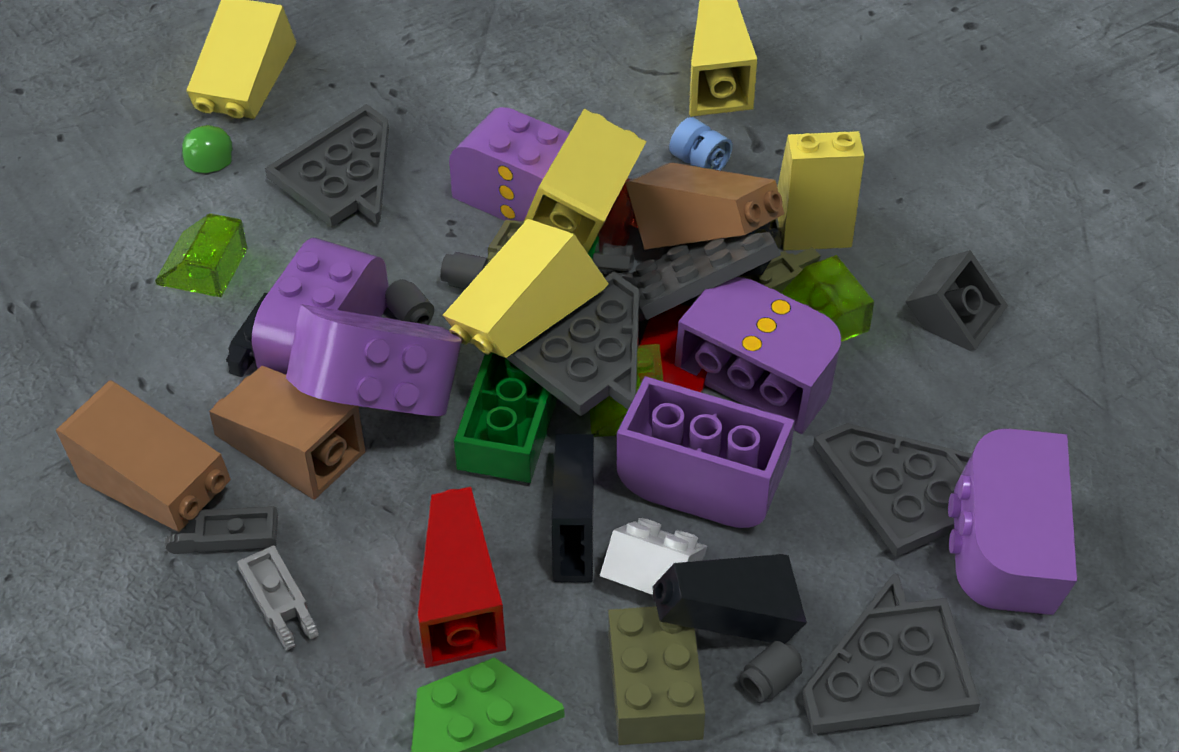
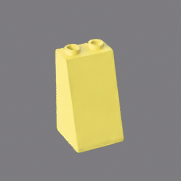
(241, 58)
(721, 61)
(586, 177)
(820, 189)
(525, 290)

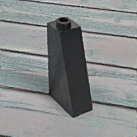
(573, 508)
(733, 597)

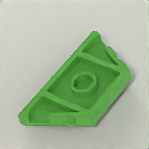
(479, 709)

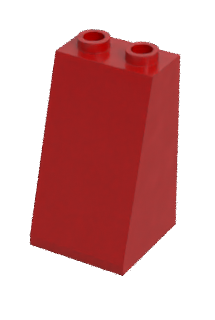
(459, 591)

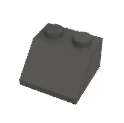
(957, 301)

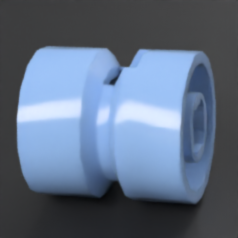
(699, 145)

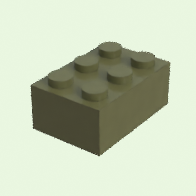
(654, 678)

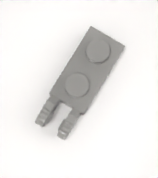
(276, 594)

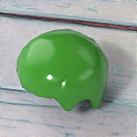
(207, 149)

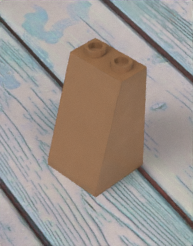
(700, 204)
(290, 432)
(141, 457)

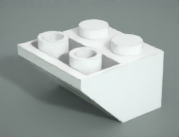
(643, 553)

